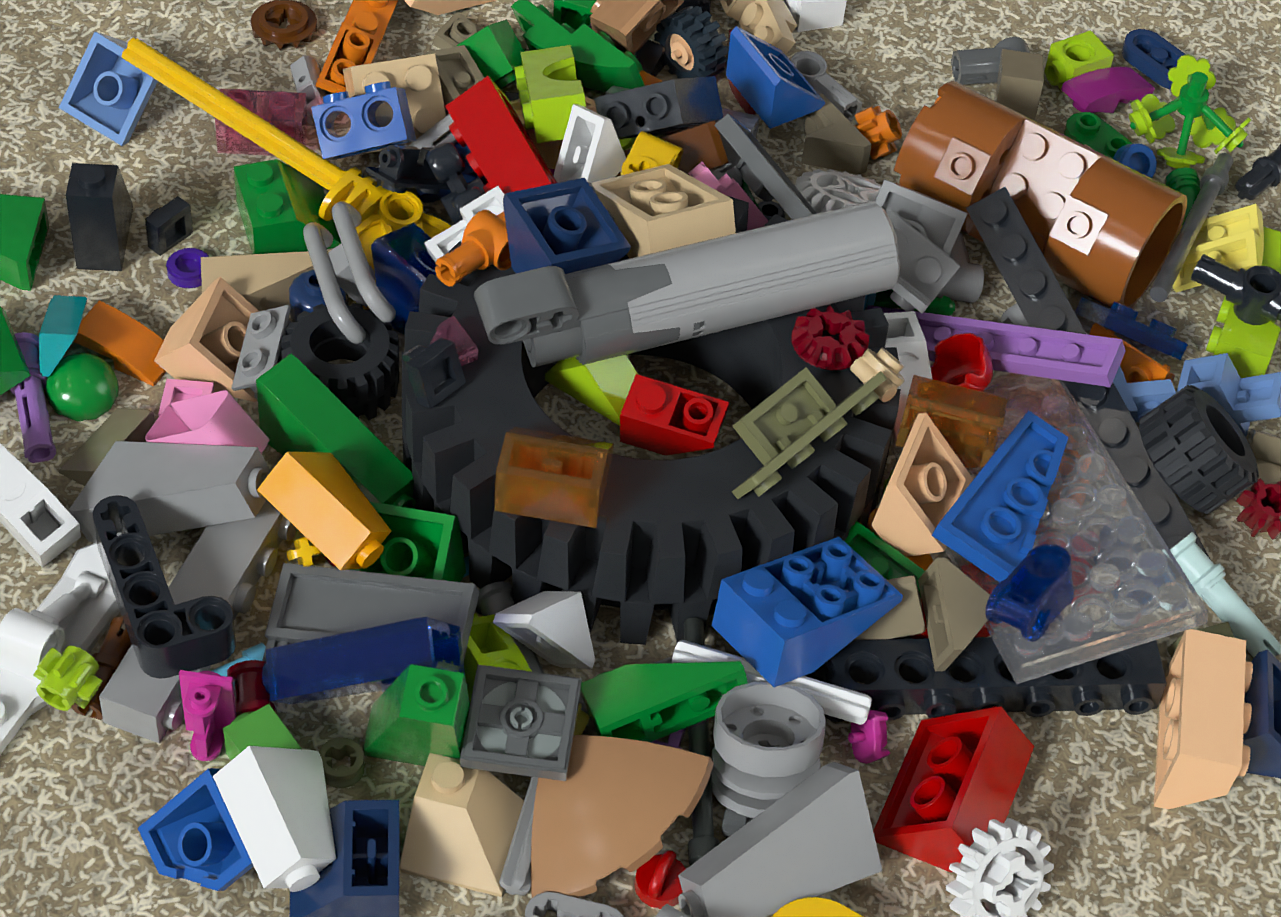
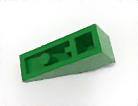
(659, 698)

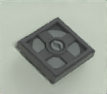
(521, 722)

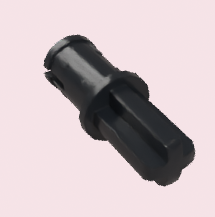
(1264, 173)

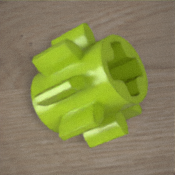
(67, 678)

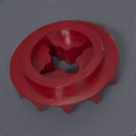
(825, 351)

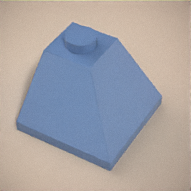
(108, 90)

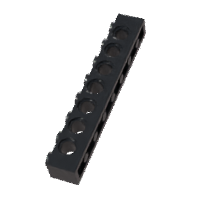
(1120, 681)

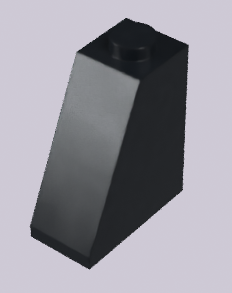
(98, 216)

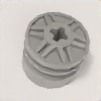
(764, 744)

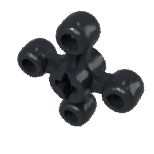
(448, 168)

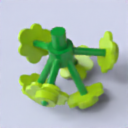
(1190, 85)

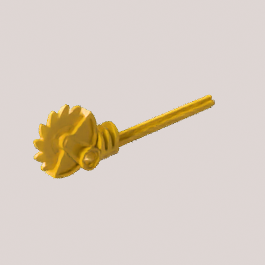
(379, 208)

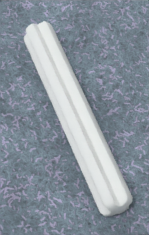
(833, 699)

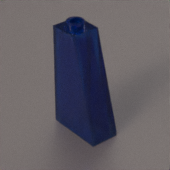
(359, 660)

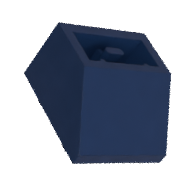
(366, 866)

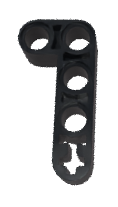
(147, 601)

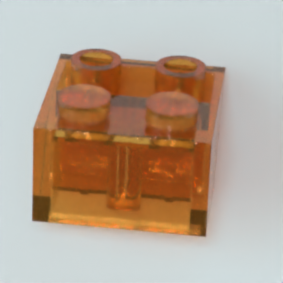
(964, 416)
(552, 476)

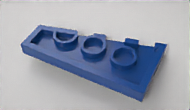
(1003, 505)

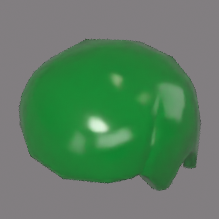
(82, 387)

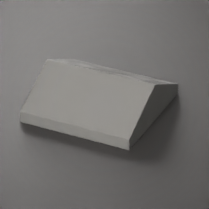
(929, 216)

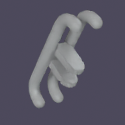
(346, 268)

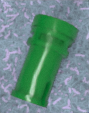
(1186, 182)

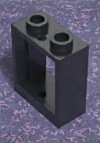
(662, 106)

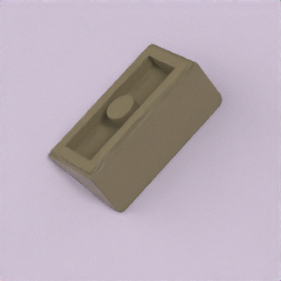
(121, 425)

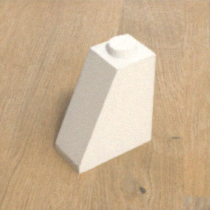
(280, 813)

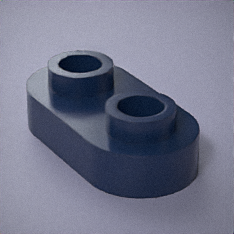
(1151, 55)

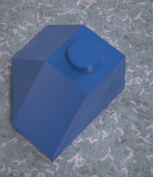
(197, 837)

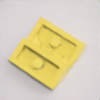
(1229, 238)

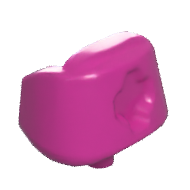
(870, 738)

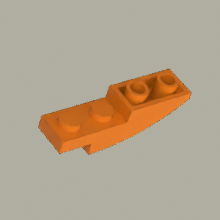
(356, 41)

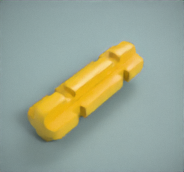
(303, 552)

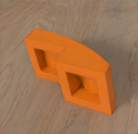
(123, 340)

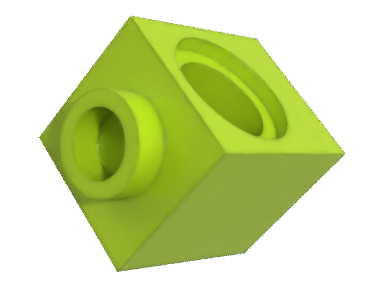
(1075, 57)

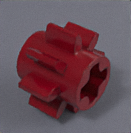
(1261, 508)

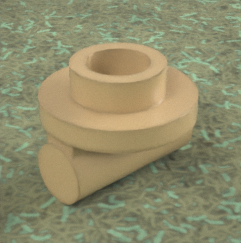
(872, 363)

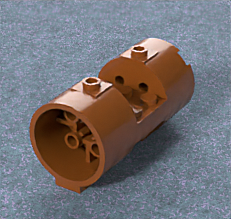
(1089, 214)

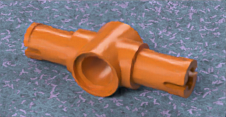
(482, 245)

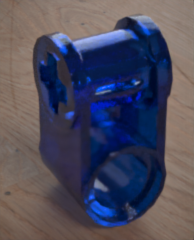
(1034, 592)

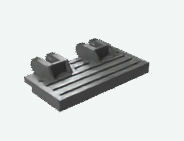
(761, 171)
(333, 601)

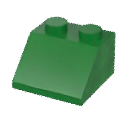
(277, 206)

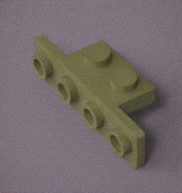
(790, 419)

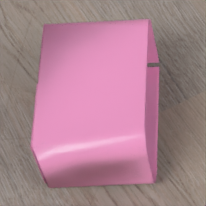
(213, 421)

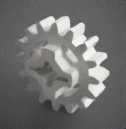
(998, 874)

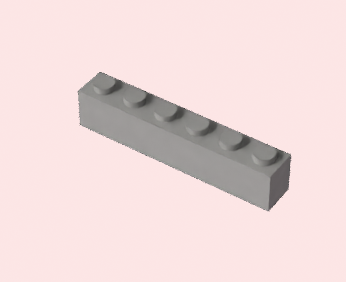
(222, 565)

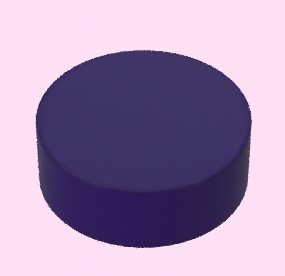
(185, 267)

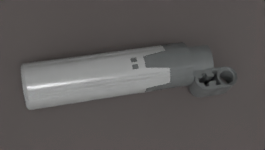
(693, 287)

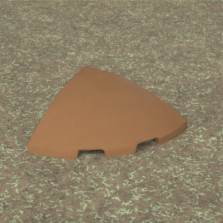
(609, 810)

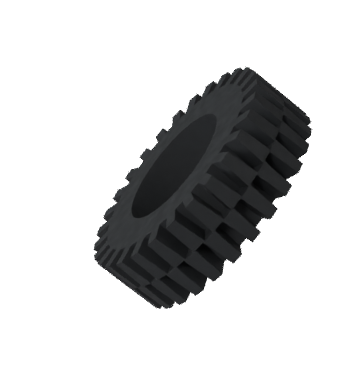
(662, 524)

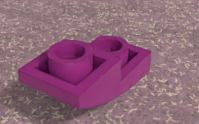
(1105, 88)

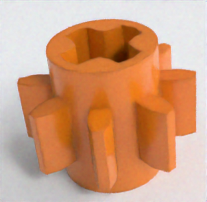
(879, 129)

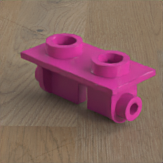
(207, 709)

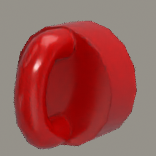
(658, 880)

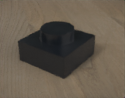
(168, 225)

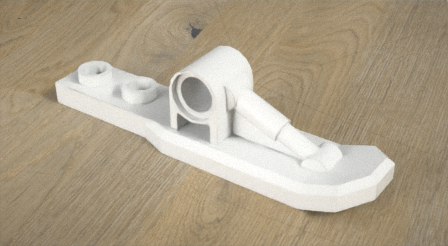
(71, 614)

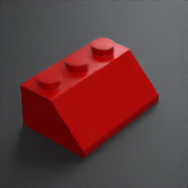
(951, 782)

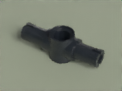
(1252, 291)

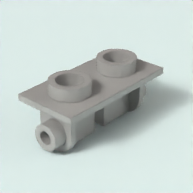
(261, 346)

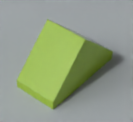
(597, 385)

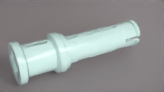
(1221, 598)

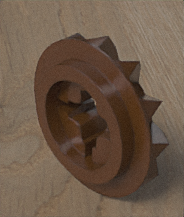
(269, 16)

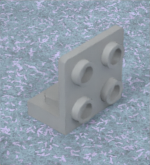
(923, 267)

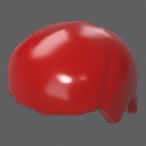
(963, 362)

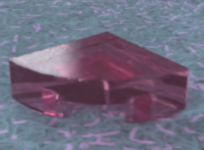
(453, 331)

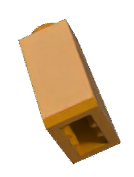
(326, 508)

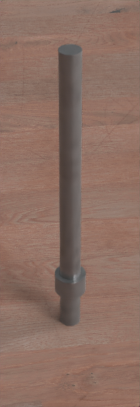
(1212, 185)

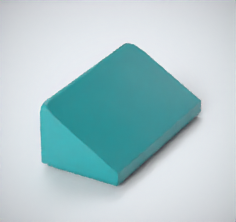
(59, 330)

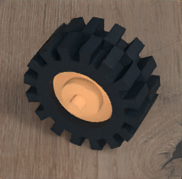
(692, 44)

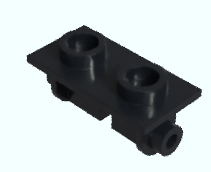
(402, 171)

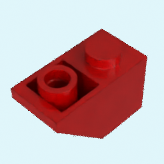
(670, 418)

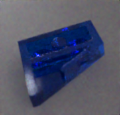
(1122, 320)

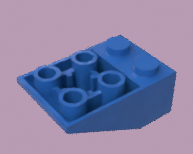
(801, 609)

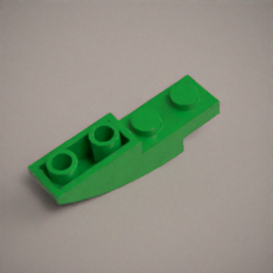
(595, 55)

